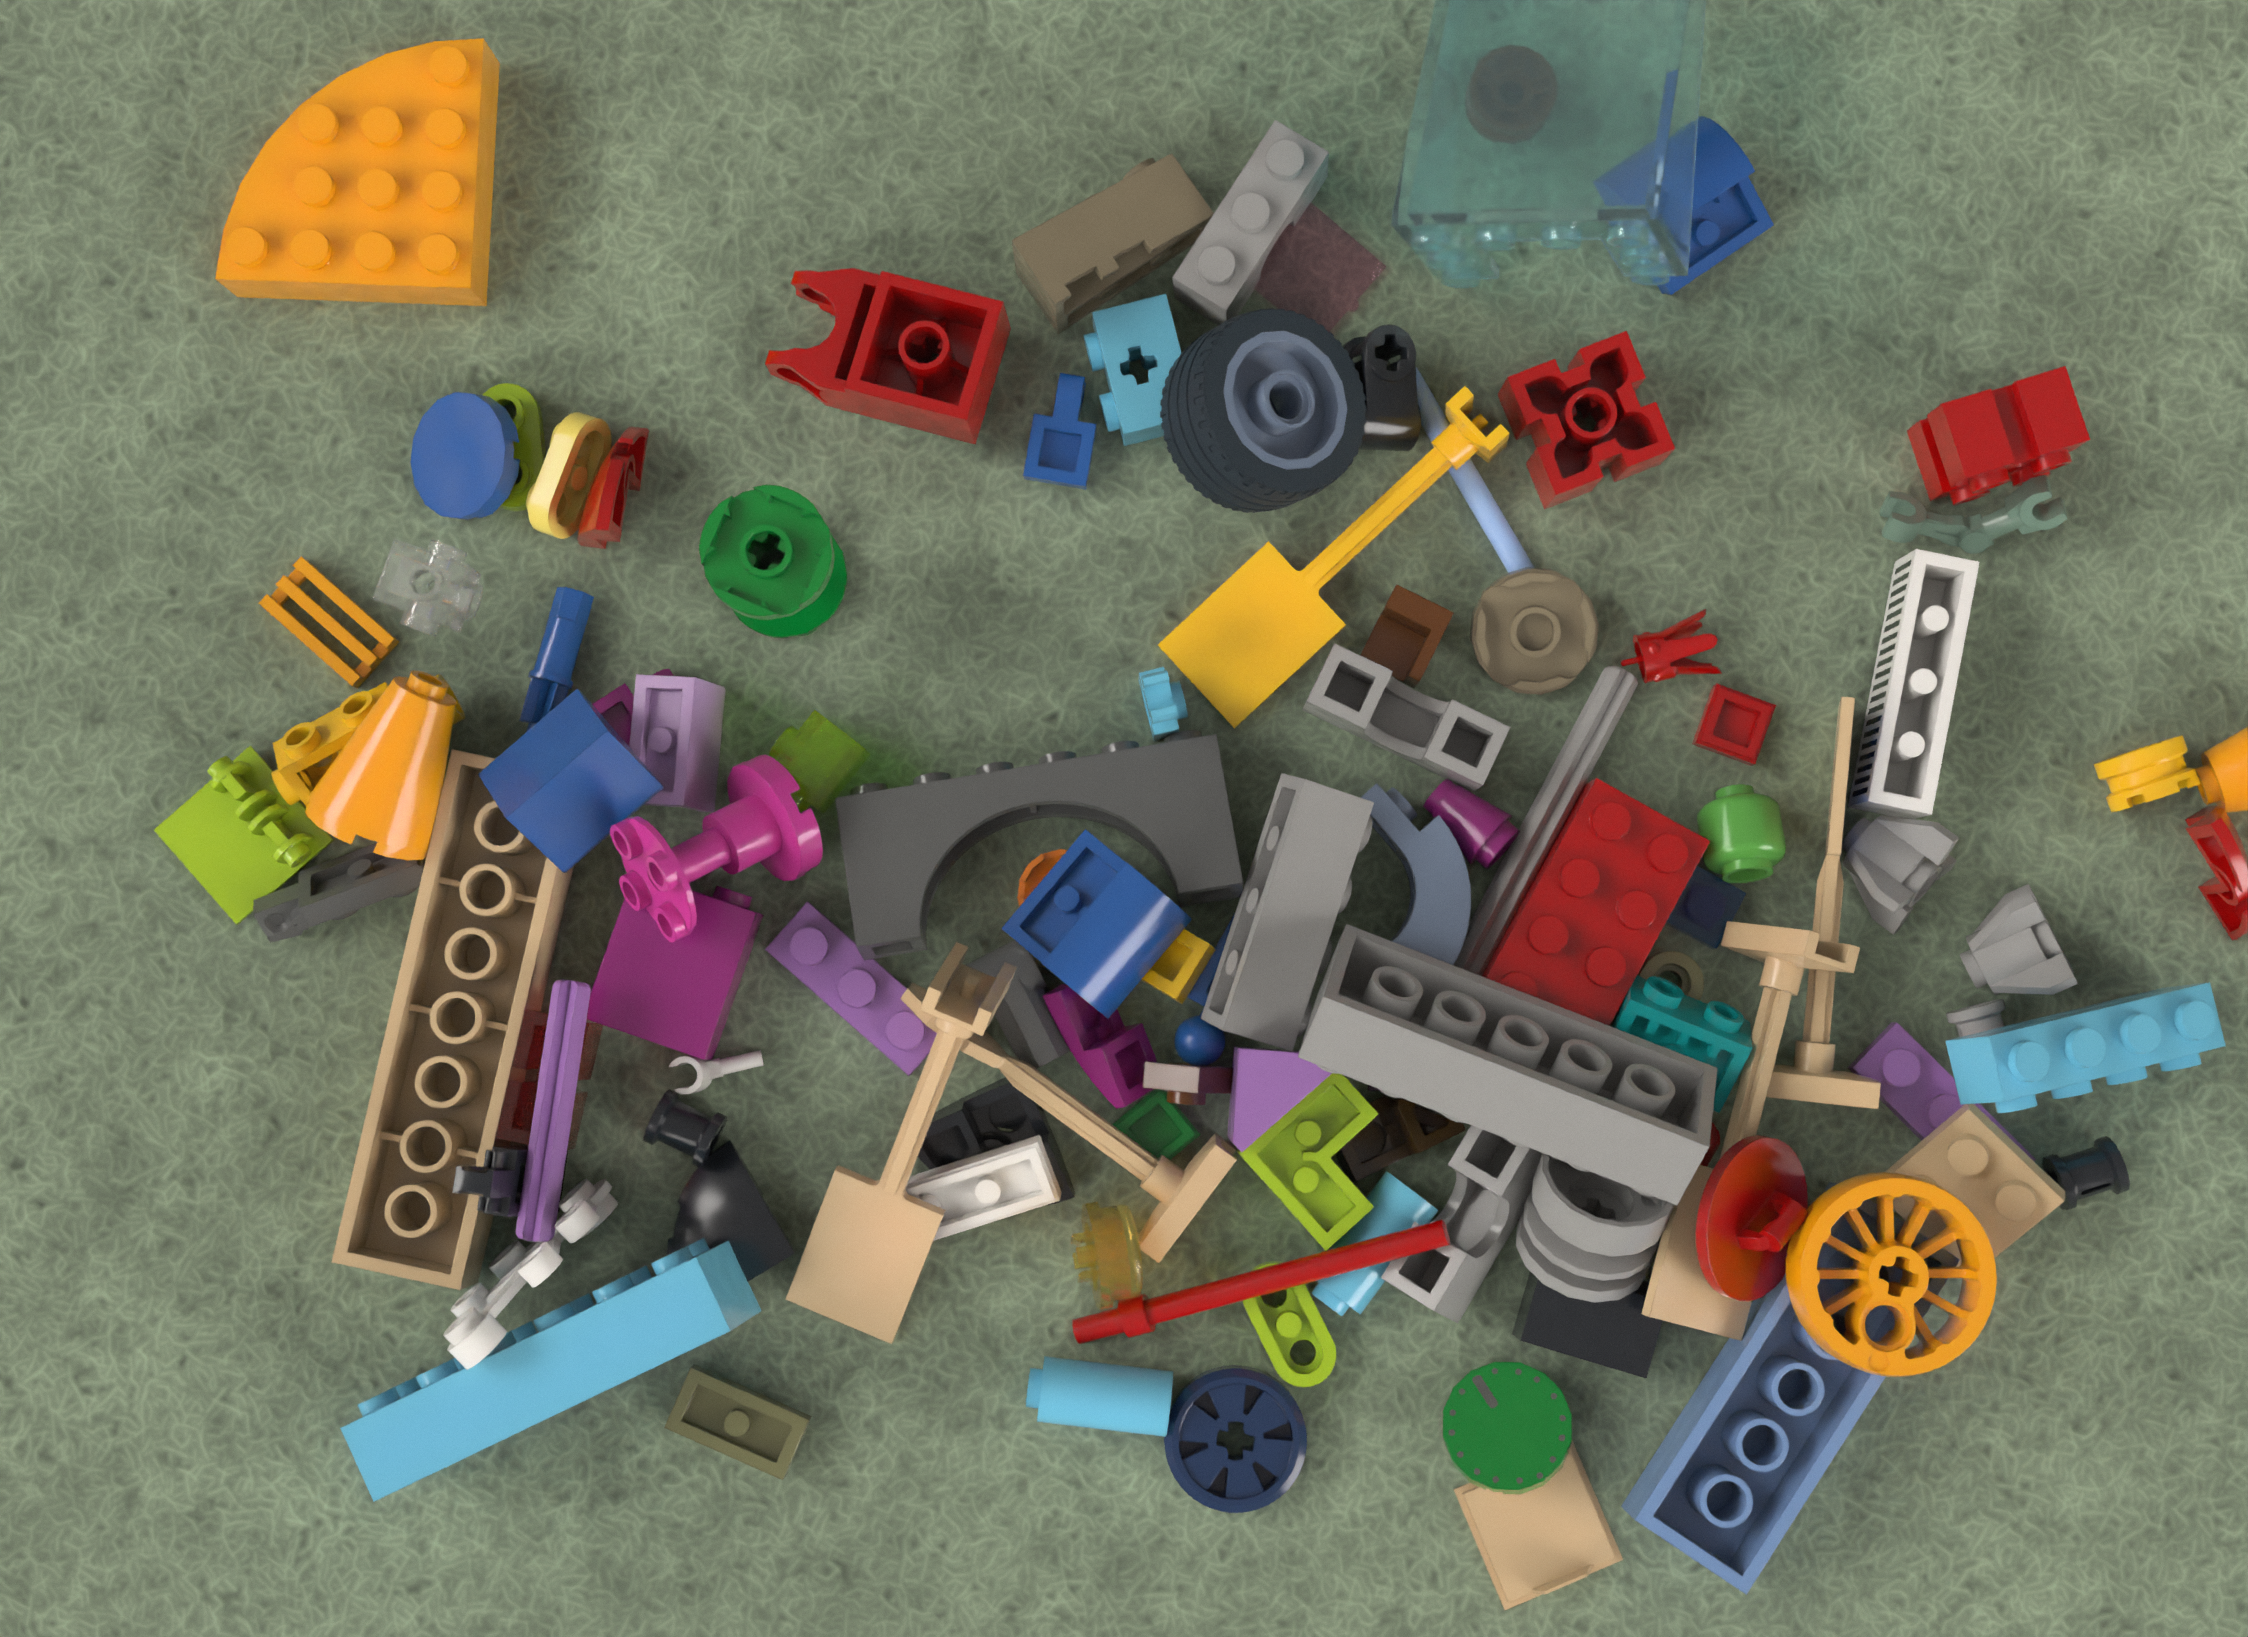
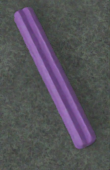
(553, 1110)

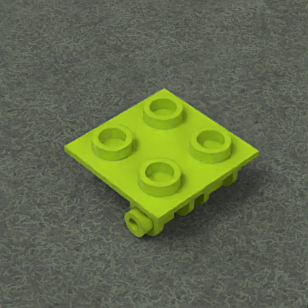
(242, 834)

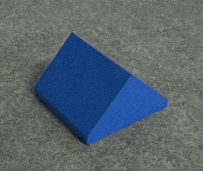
(569, 781)

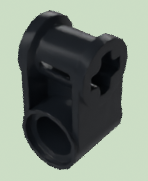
(1389, 389)

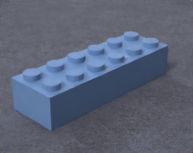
(1763, 1425)

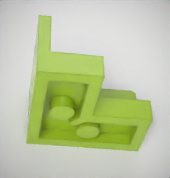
(1298, 1164)

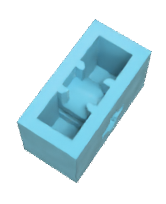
(1128, 334)

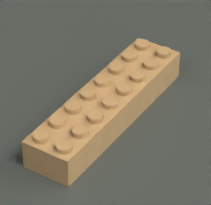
(466, 976)

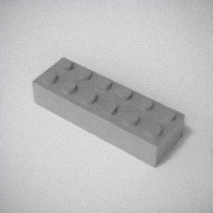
(1512, 1065)

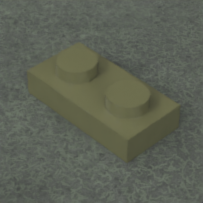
(738, 1422)

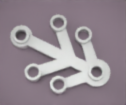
(476, 1329)

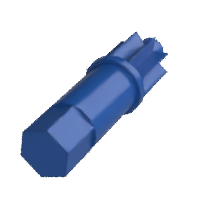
(557, 654)

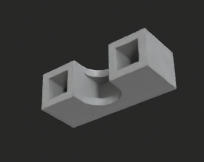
(1256, 210)
(1416, 727)
(1479, 1218)

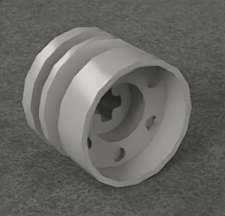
(1588, 1232)

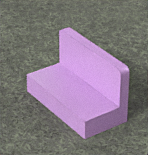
(679, 737)

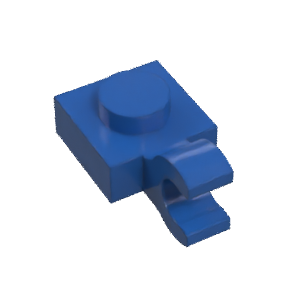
(1061, 444)

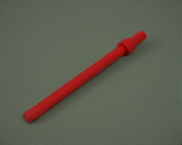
(1140, 1314)

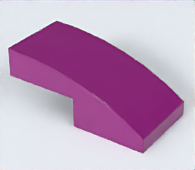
(1102, 1046)

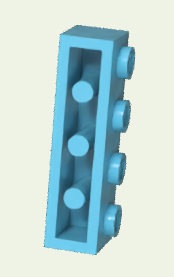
(2086, 1044)

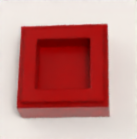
(1734, 724)

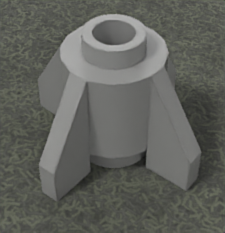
(1896, 864)
(2017, 949)

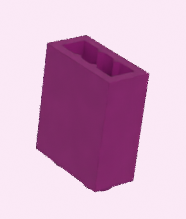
(681, 988)

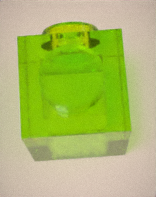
(819, 760)

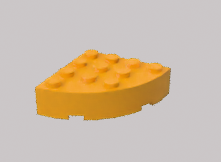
(375, 186)

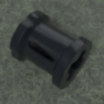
(684, 1128)
(2088, 1172)

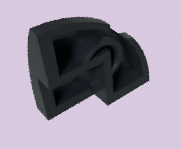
(971, 1129)
(725, 1205)

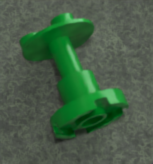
(773, 561)

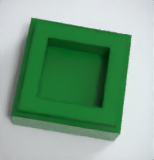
(1158, 1125)

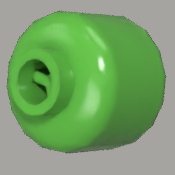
(1742, 834)

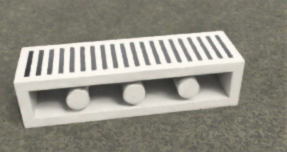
(1913, 684)

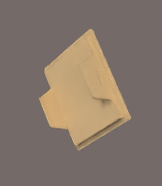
(1540, 1536)

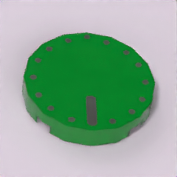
(1507, 1427)

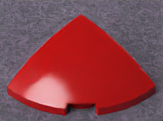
(608, 495)
(2226, 856)

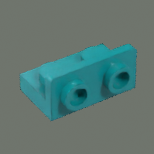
(1703, 1031)

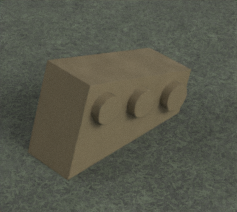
(1110, 240)

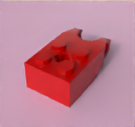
(881, 335)

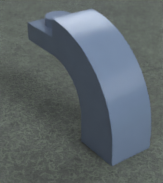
(1435, 873)

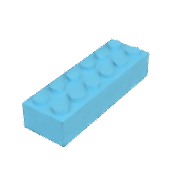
(542, 1373)

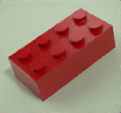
(1597, 904)

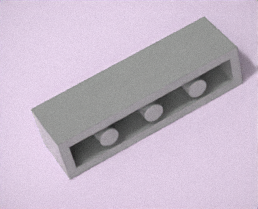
(1288, 912)

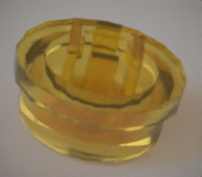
(1109, 1253)

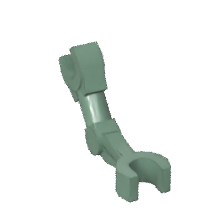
(1974, 533)

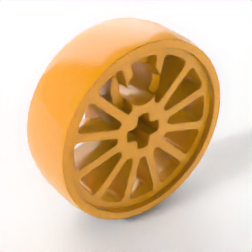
(1868, 1291)

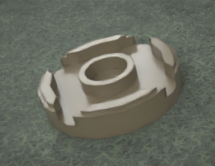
(1533, 630)

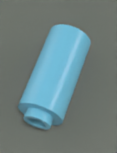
(1394, 1210)
(1101, 1396)

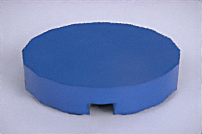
(465, 456)

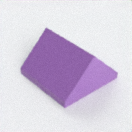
(1265, 1089)

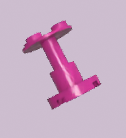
(754, 828)

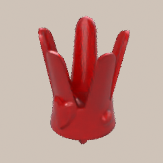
(1664, 652)

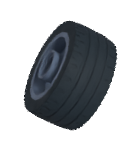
(1263, 411)

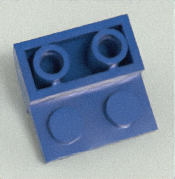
(1725, 203)
(1096, 923)

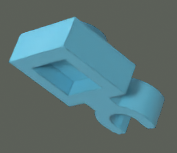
(1162, 702)

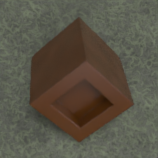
(1407, 635)

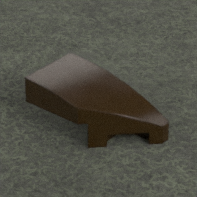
(1393, 1135)

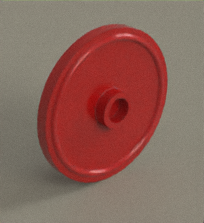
(1748, 1217)

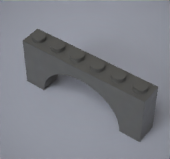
(910, 836)

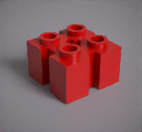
(1598, 384)
(1989, 434)

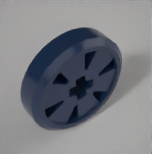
(1203, 1463)

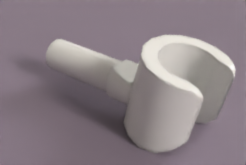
(716, 1068)

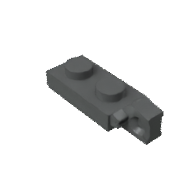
(335, 891)

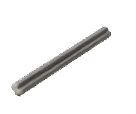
(1546, 817)

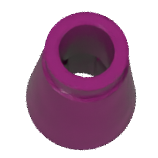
(1477, 825)

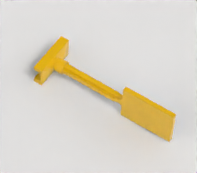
(1272, 616)

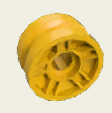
(2146, 773)

